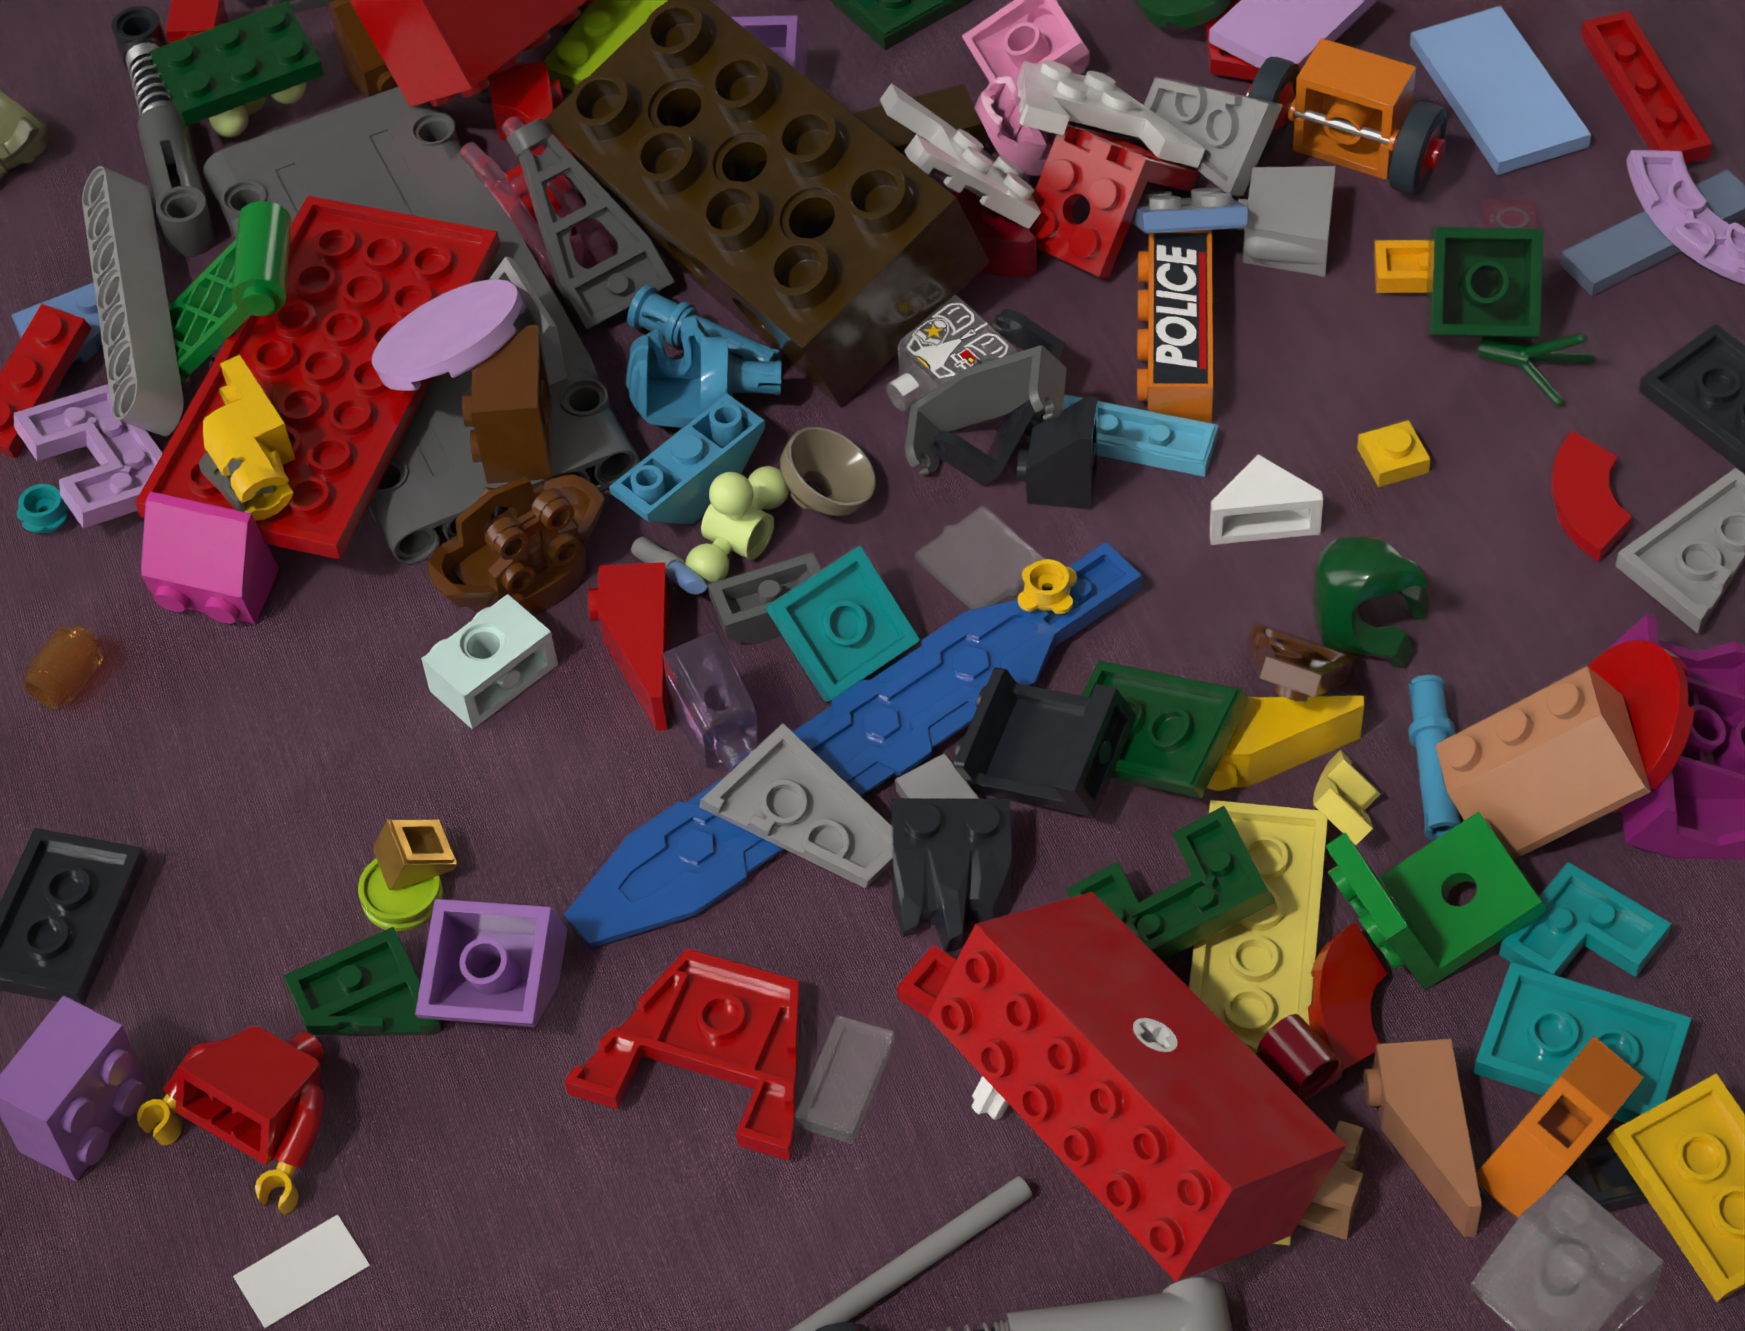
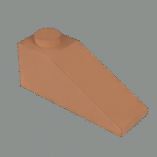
(1427, 1123)

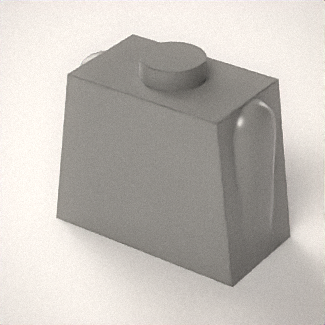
(1289, 218)

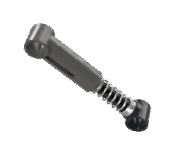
(164, 138)

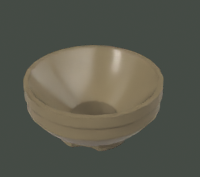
(833, 464)

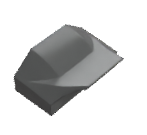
(742, 598)

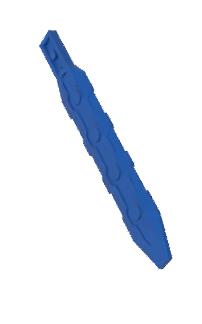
(866, 736)

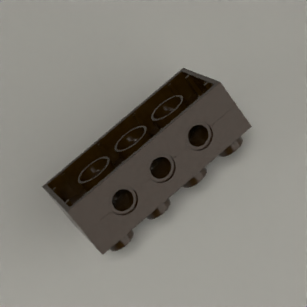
(769, 193)

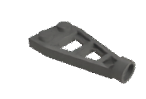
(611, 285)

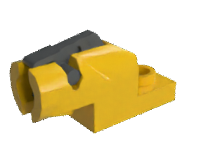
(247, 446)

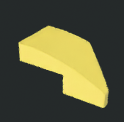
(1343, 797)

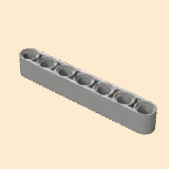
(132, 302)

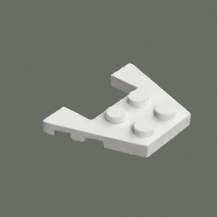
(1055, 96)
(962, 160)

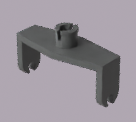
(984, 394)

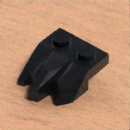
(950, 864)

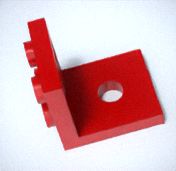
(1112, 179)

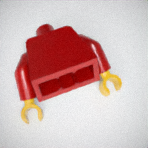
(252, 1096)

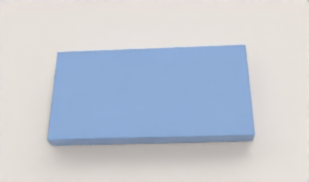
(1499, 90)

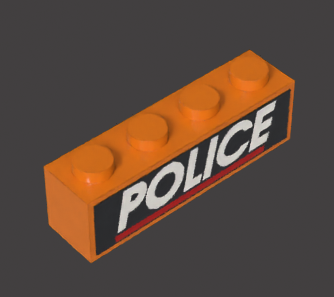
(1178, 324)

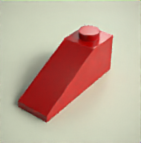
(635, 628)

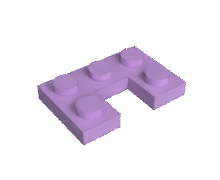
(121, 449)

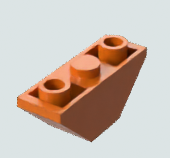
(1558, 1128)

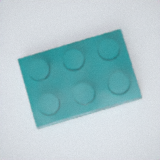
(1549, 1020)

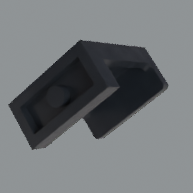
(1044, 744)

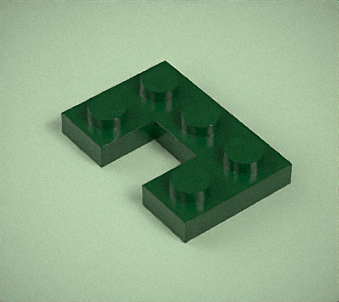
(1216, 895)

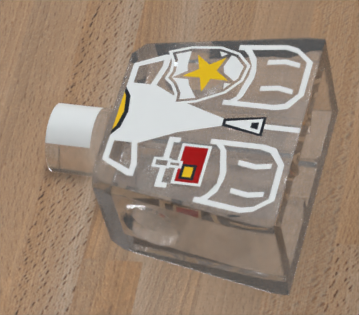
(942, 349)

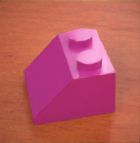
(205, 559)

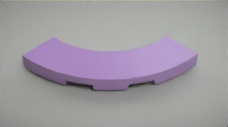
(1682, 212)

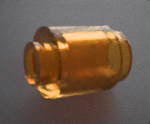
(63, 666)

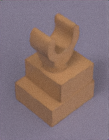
(1336, 1201)

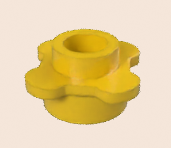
(1047, 575)

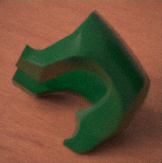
(1356, 571)

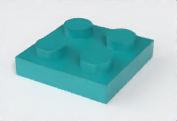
(842, 623)

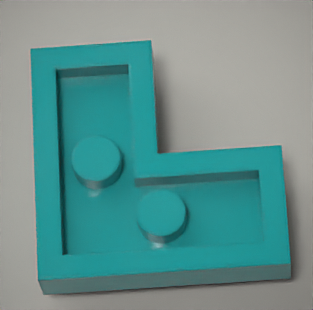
(1588, 915)

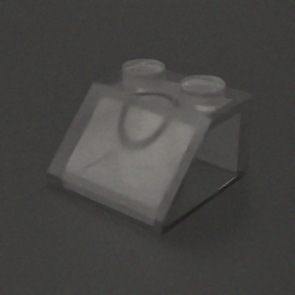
(1568, 1267)

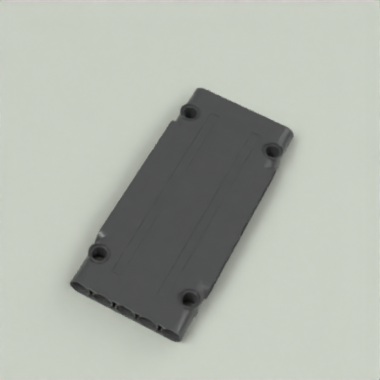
(411, 164)

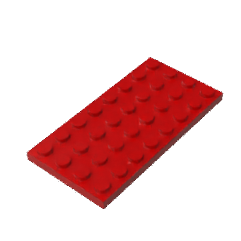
(347, 285)

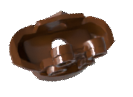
(526, 551)

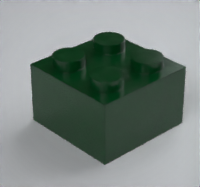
(1484, 282)

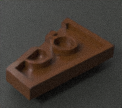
(1296, 664)

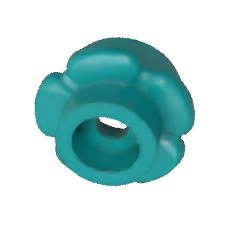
(42, 509)

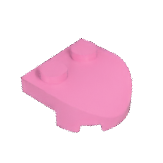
(1000, 117)

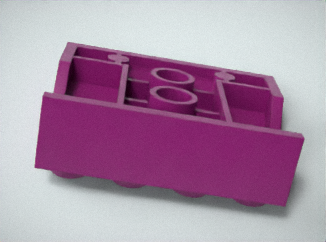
(1702, 800)

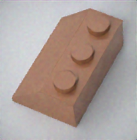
(1546, 763)

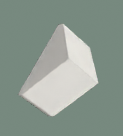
(1265, 505)

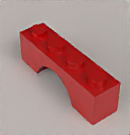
(528, 95)

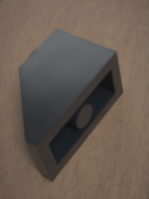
(1063, 458)

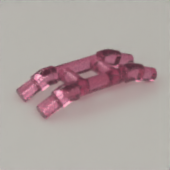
(509, 195)

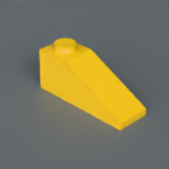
(1285, 734)

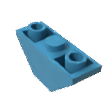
(677, 476)

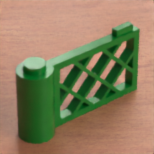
(239, 283)

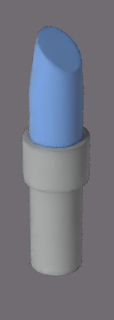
(676, 569)

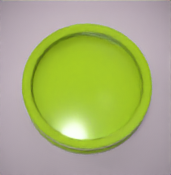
(397, 908)

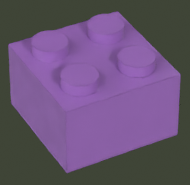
(71, 1088)

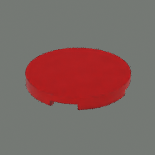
(1655, 700)

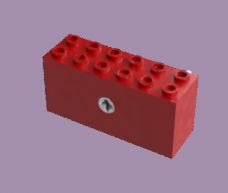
(1133, 1084)

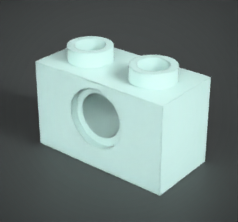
(489, 661)

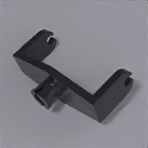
(966, 457)

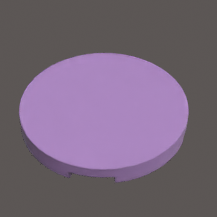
(448, 334)

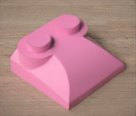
(1027, 33)

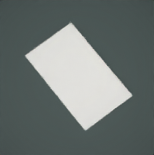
(301, 1271)

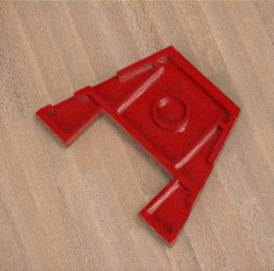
(717, 1023)

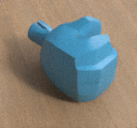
(681, 389)

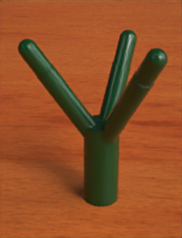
(1544, 352)

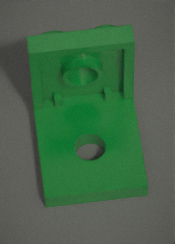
(1409, 907)

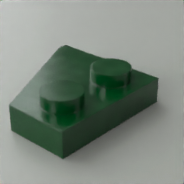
(360, 991)

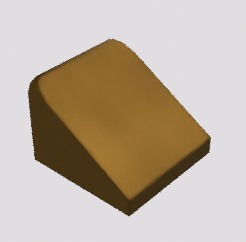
(412, 852)

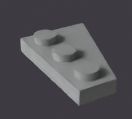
(1224, 123)
(1692, 552)
(805, 808)

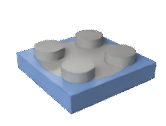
(1203, 211)

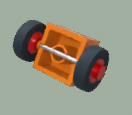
(1355, 113)

